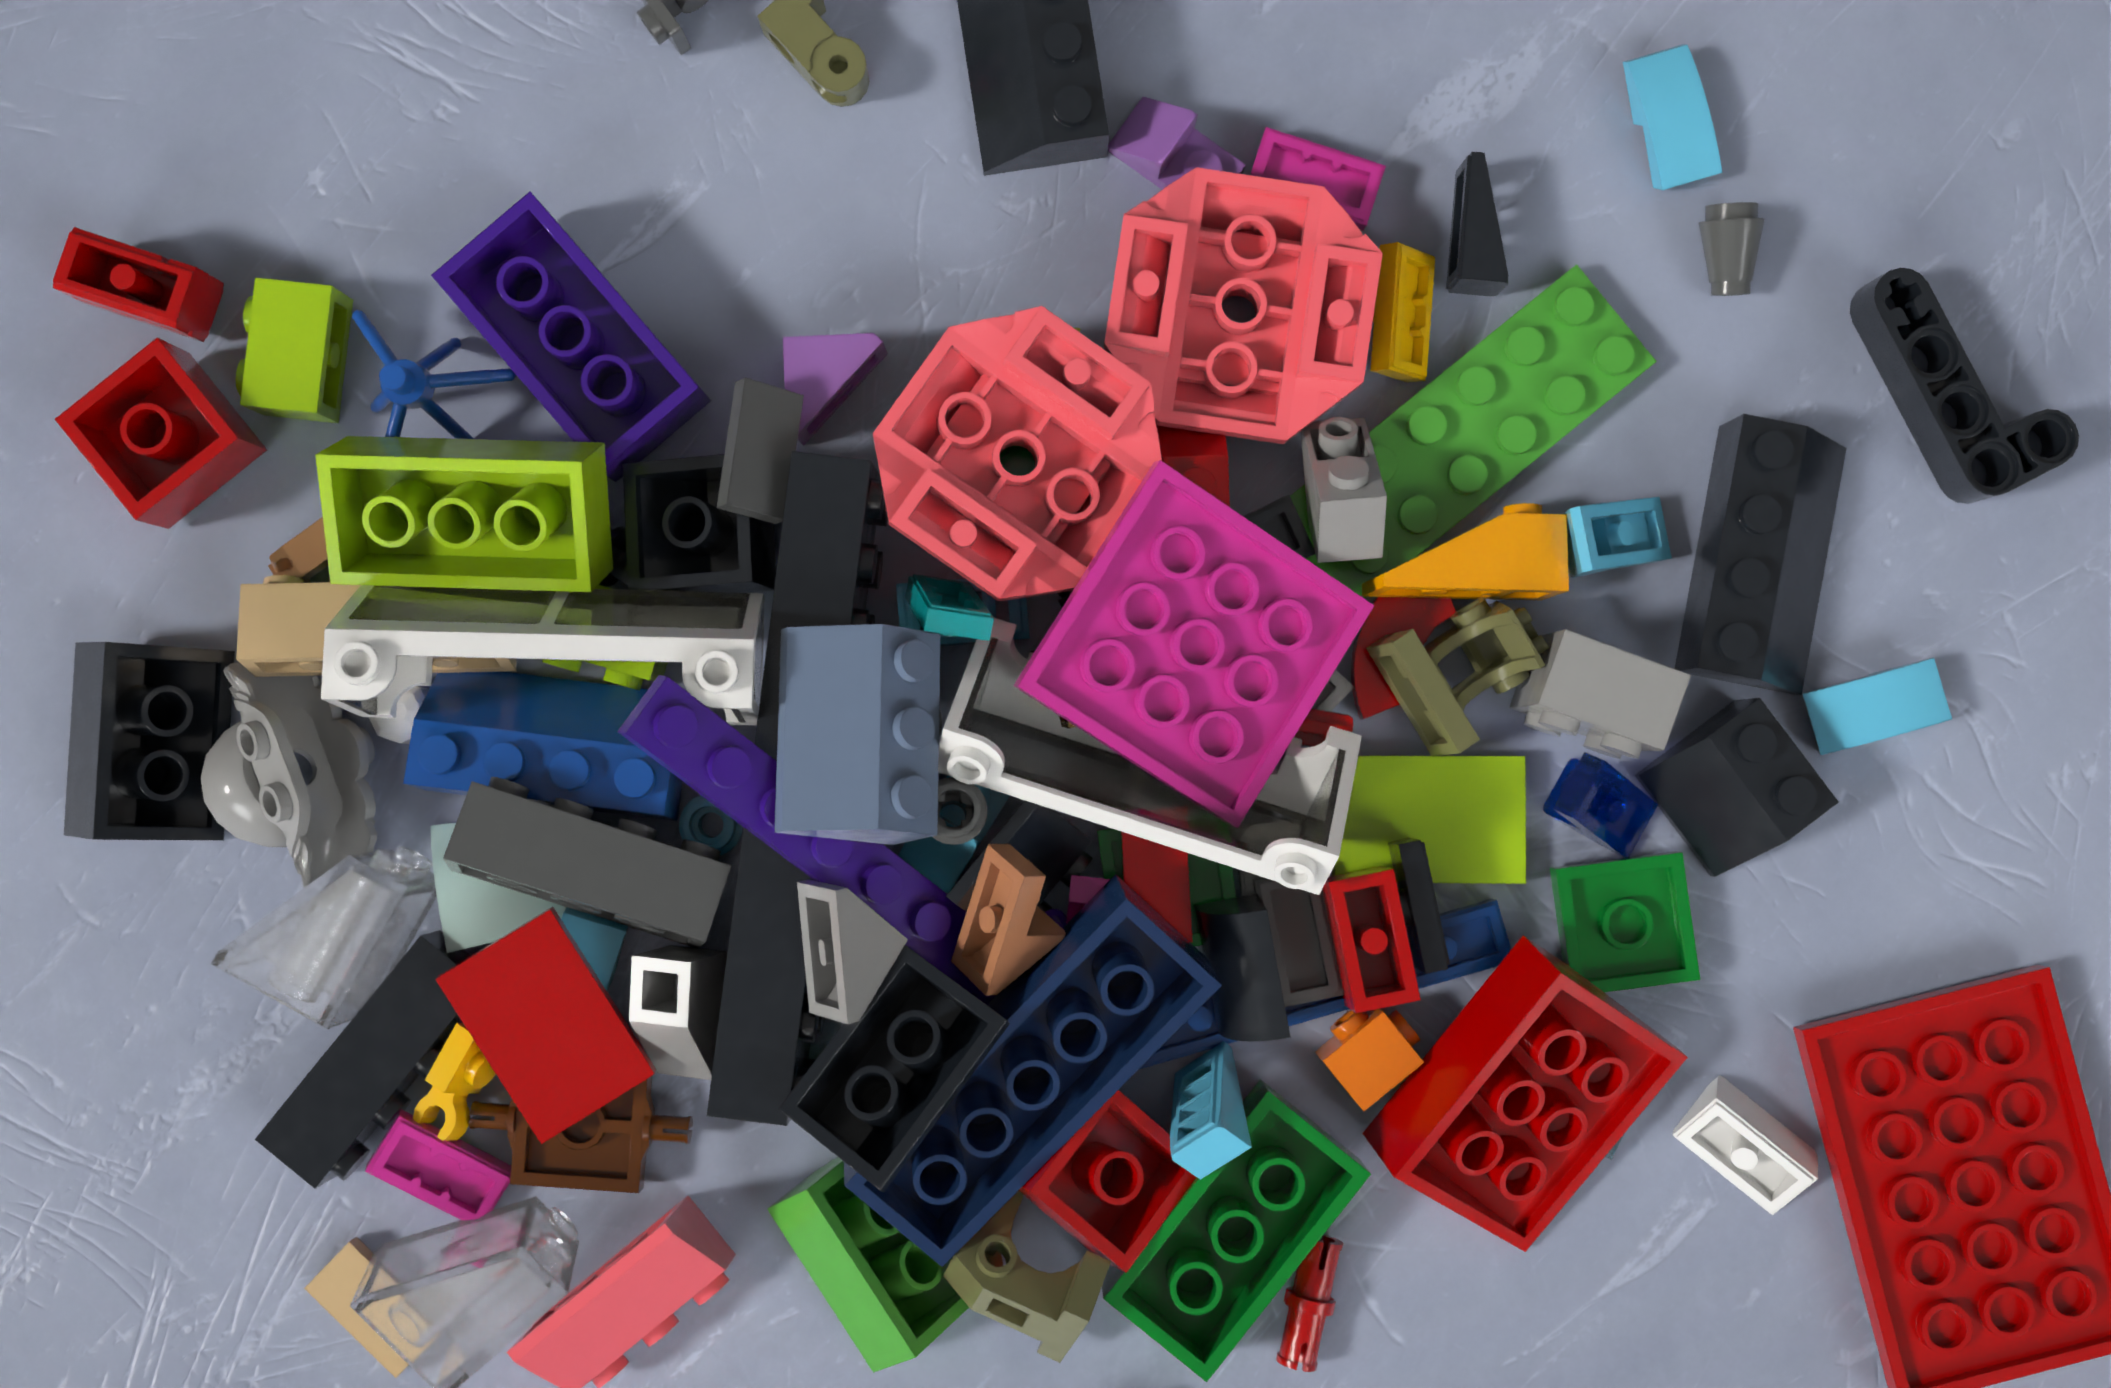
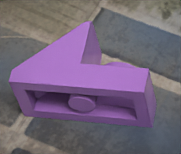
(1164, 144)

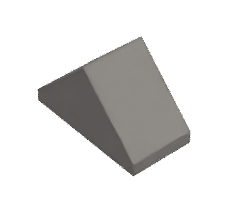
(844, 950)

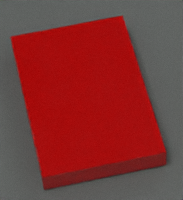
(546, 1025)

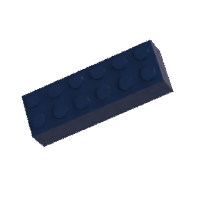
(1073, 1040)

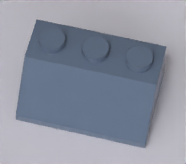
(858, 733)

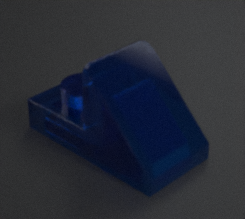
(1600, 804)

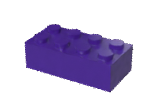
(570, 335)

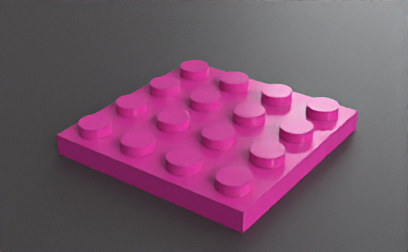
(1194, 644)

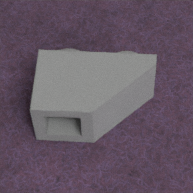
(1343, 490)
(678, 1007)

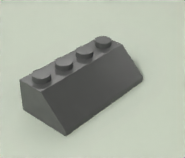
(587, 864)

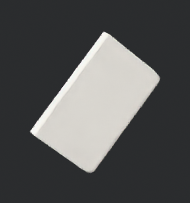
(1748, 1146)

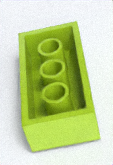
(466, 513)

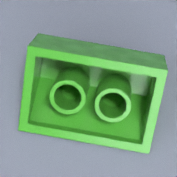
(867, 1270)

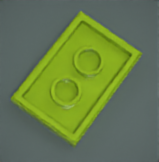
(1459, 806)

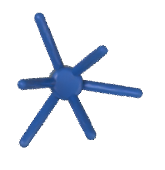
(413, 386)

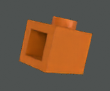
(1370, 1054)

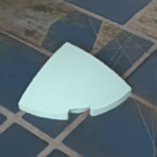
(474, 909)

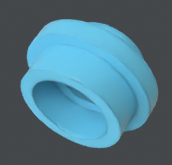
(691, 825)

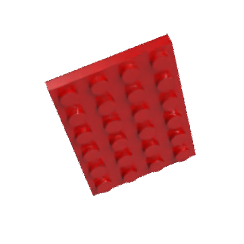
(1967, 1180)

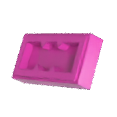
(1346, 177)
(438, 1171)

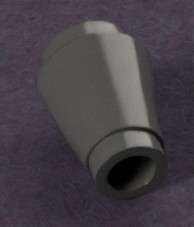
(1731, 246)
(972, 803)

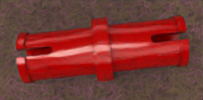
(1309, 1305)

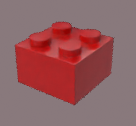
(160, 434)
(1112, 1182)

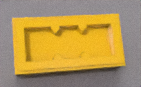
(1403, 313)

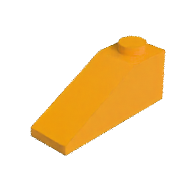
(1502, 559)

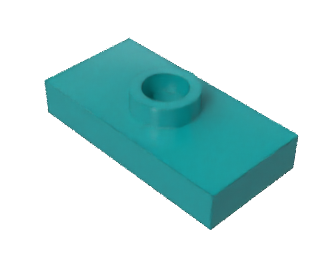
(948, 607)

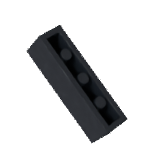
(367, 1069)

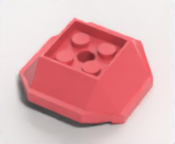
(1254, 239)
(1027, 386)

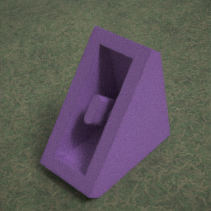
(827, 372)

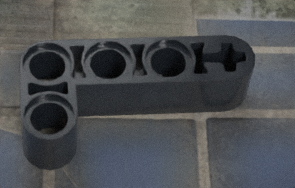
(1951, 380)

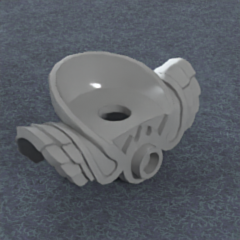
(258, 786)

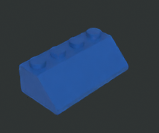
(541, 735)

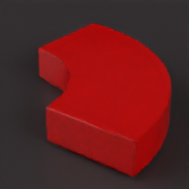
(1388, 617)

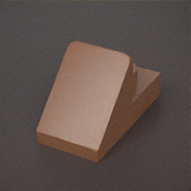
(1003, 924)

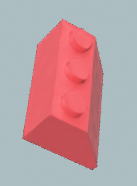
(627, 1301)

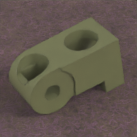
(827, 62)

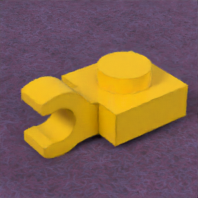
(455, 1074)

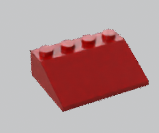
(1522, 1096)

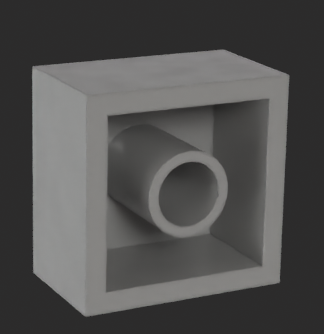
(1601, 693)

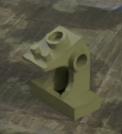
(1499, 647)
(1031, 1301)

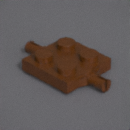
(594, 1154)

